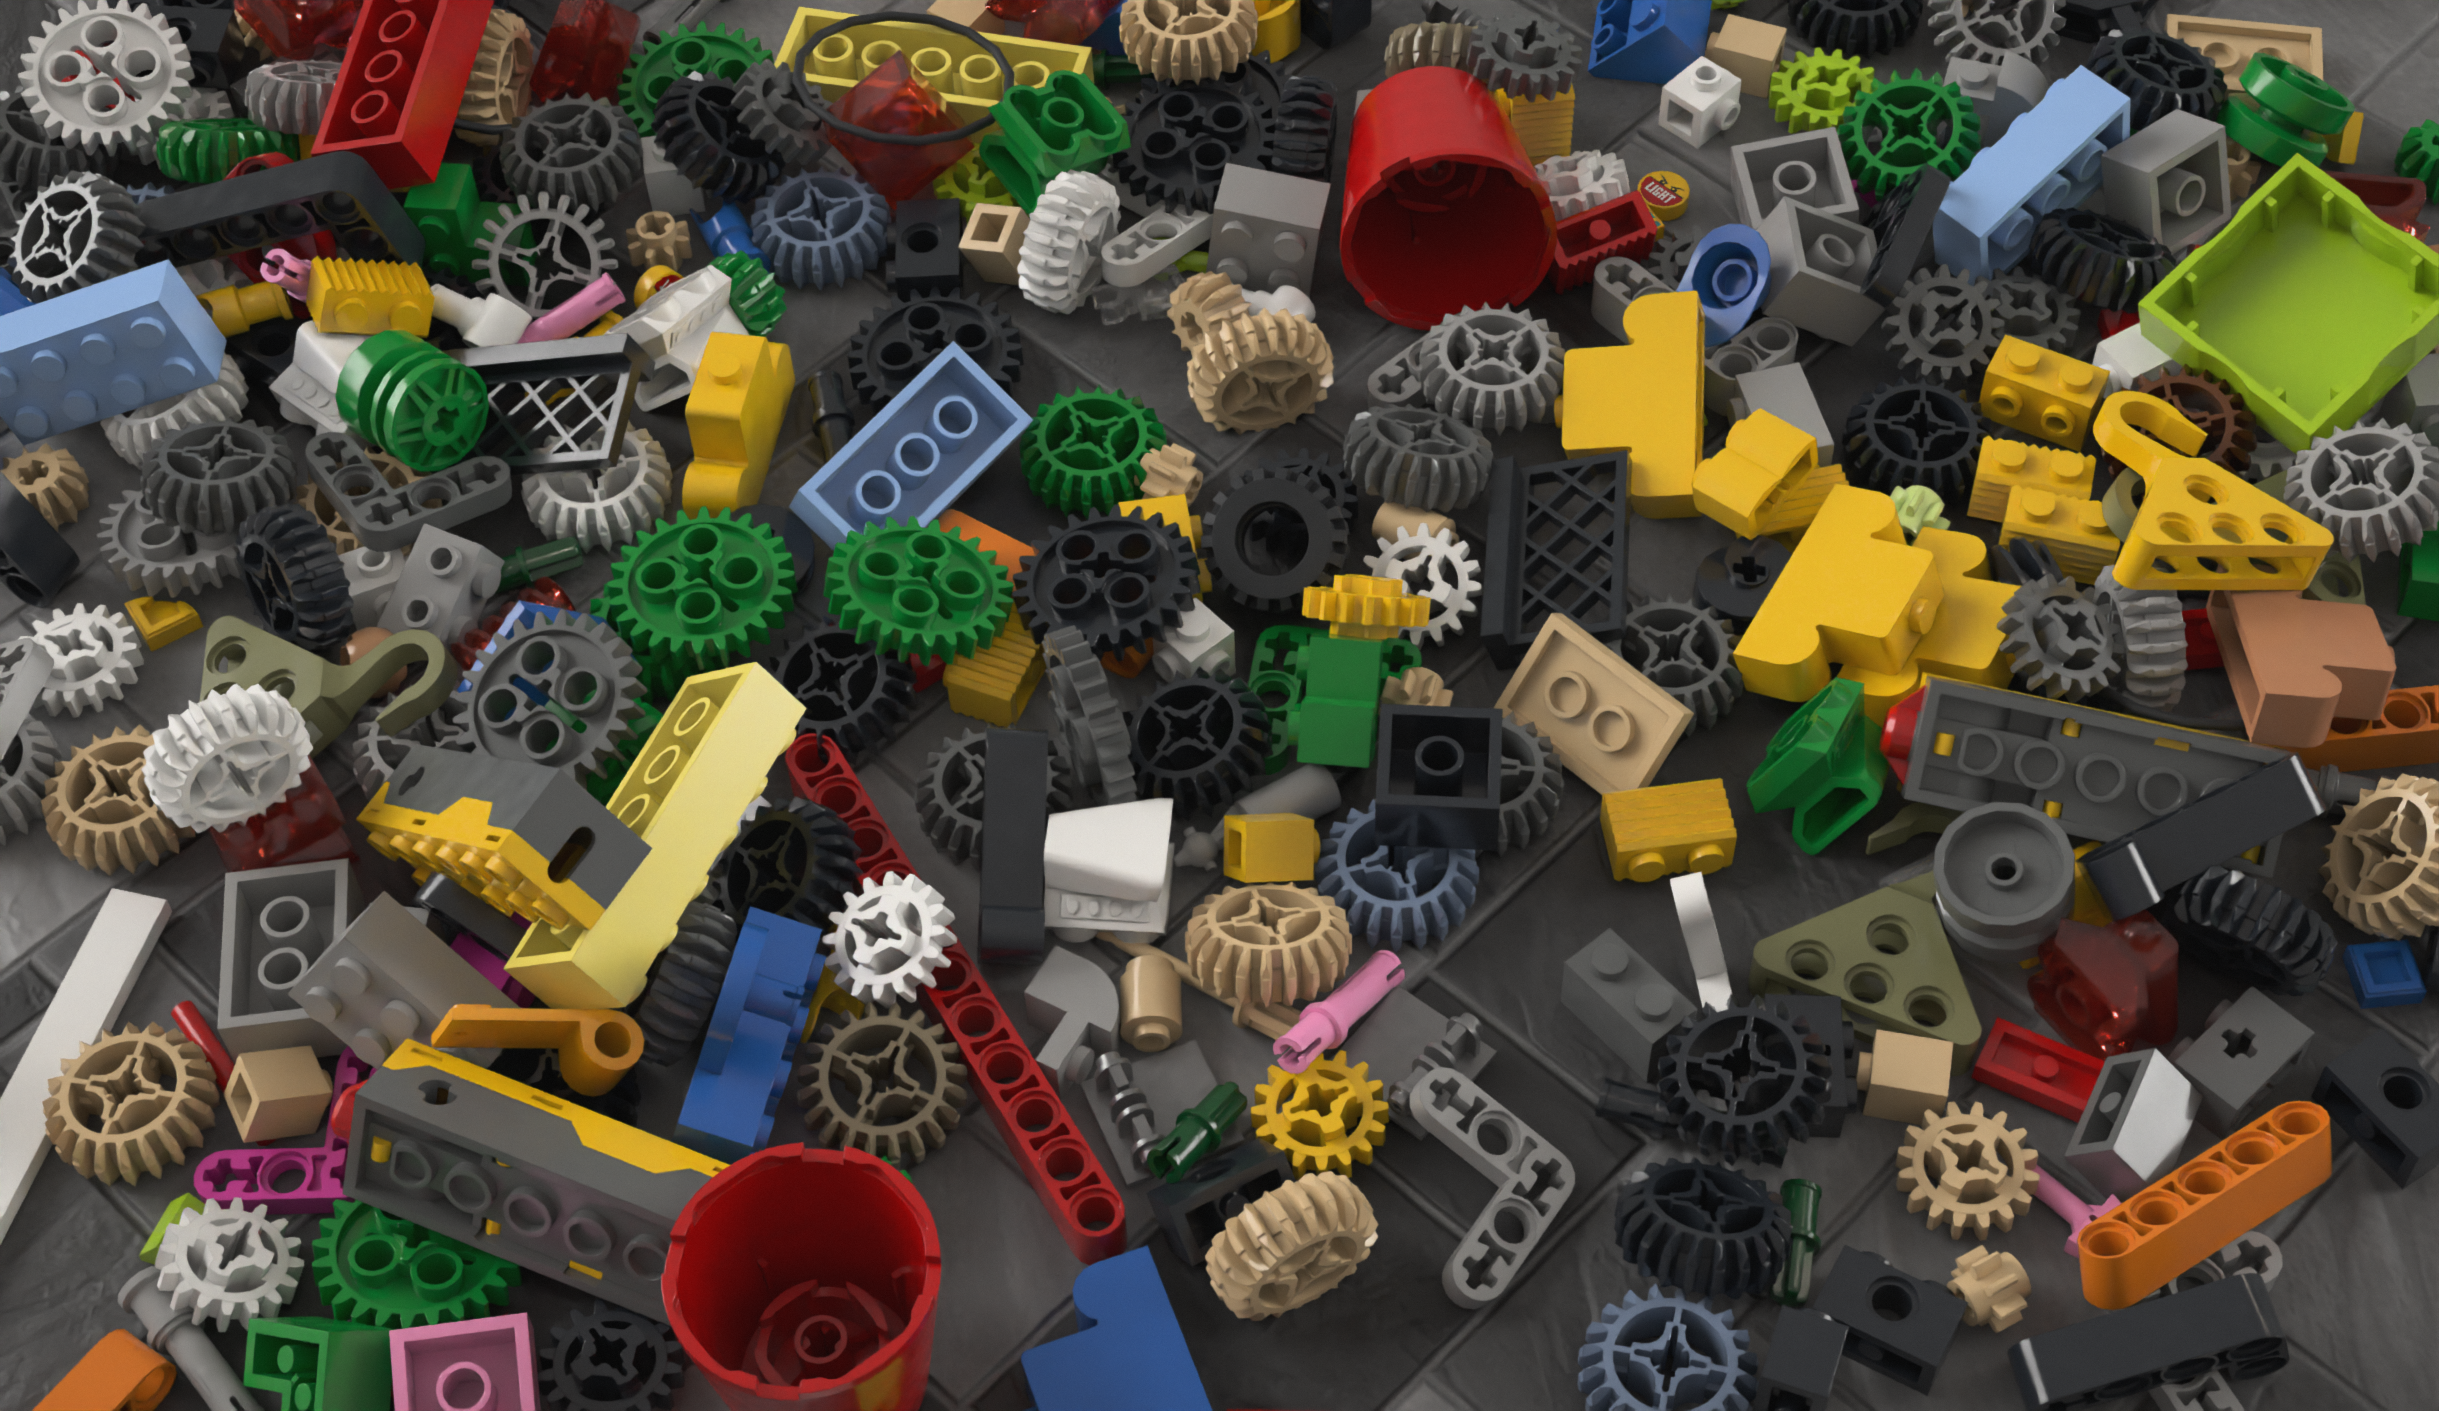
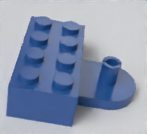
(751, 1038)

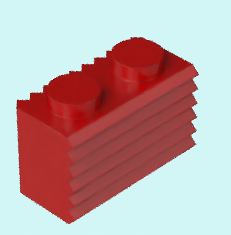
(1604, 231)

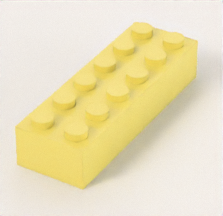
(949, 61)
(685, 803)

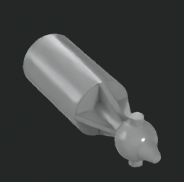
(1304, 792)

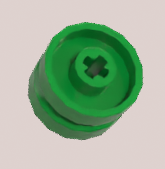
(2283, 111)

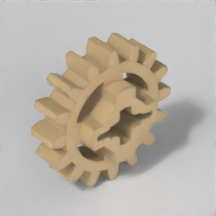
(1982, 1193)

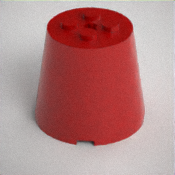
(1441, 201)
(807, 1282)

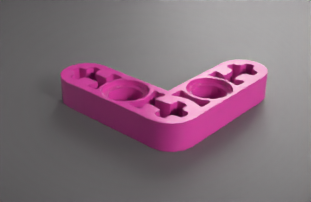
(322, 1165)

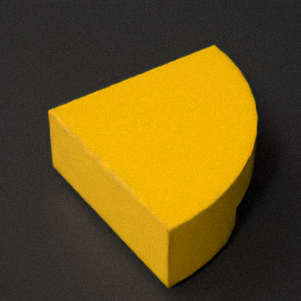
(2344, 146)
(162, 620)

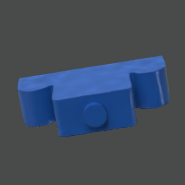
(1125, 1347)

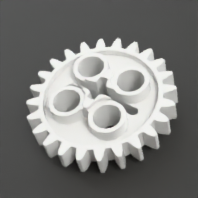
(74, 106)

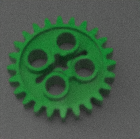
(679, 57)
(702, 587)
(918, 590)
(402, 1273)

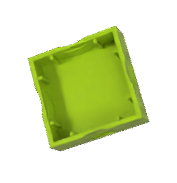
(2301, 306)

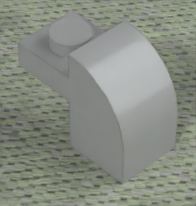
(1999, 90)
(1079, 1010)

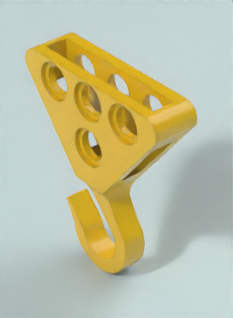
(2180, 523)

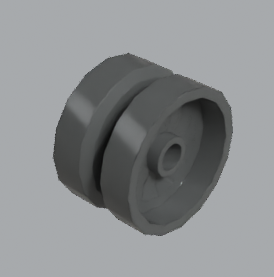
(2004, 880)

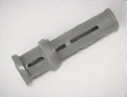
(175, 1335)

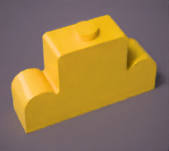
(1643, 401)
(735, 420)
(1843, 599)
(1964, 631)

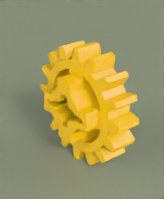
(1366, 606)
(1323, 1108)

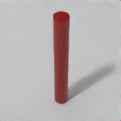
(197, 1030)

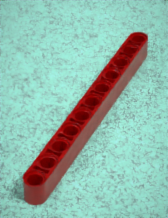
(973, 1009)

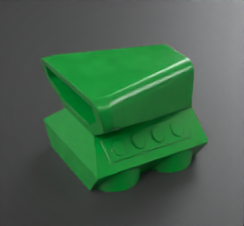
(1050, 133)
(1823, 766)

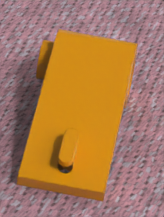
(592, 1044)

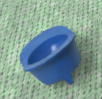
(1730, 277)

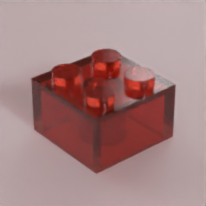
(900, 102)

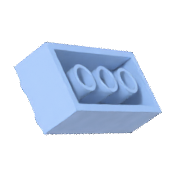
(2038, 166)
(104, 352)
(914, 452)

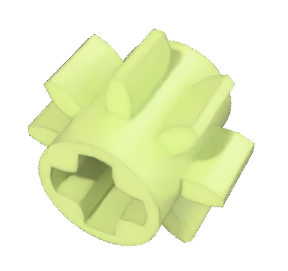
(1918, 508)

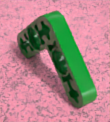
(1265, 678)

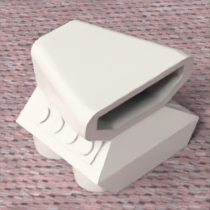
(675, 332)
(311, 381)
(1109, 871)

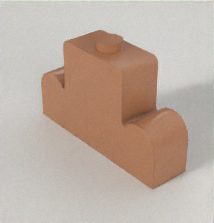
(2299, 661)

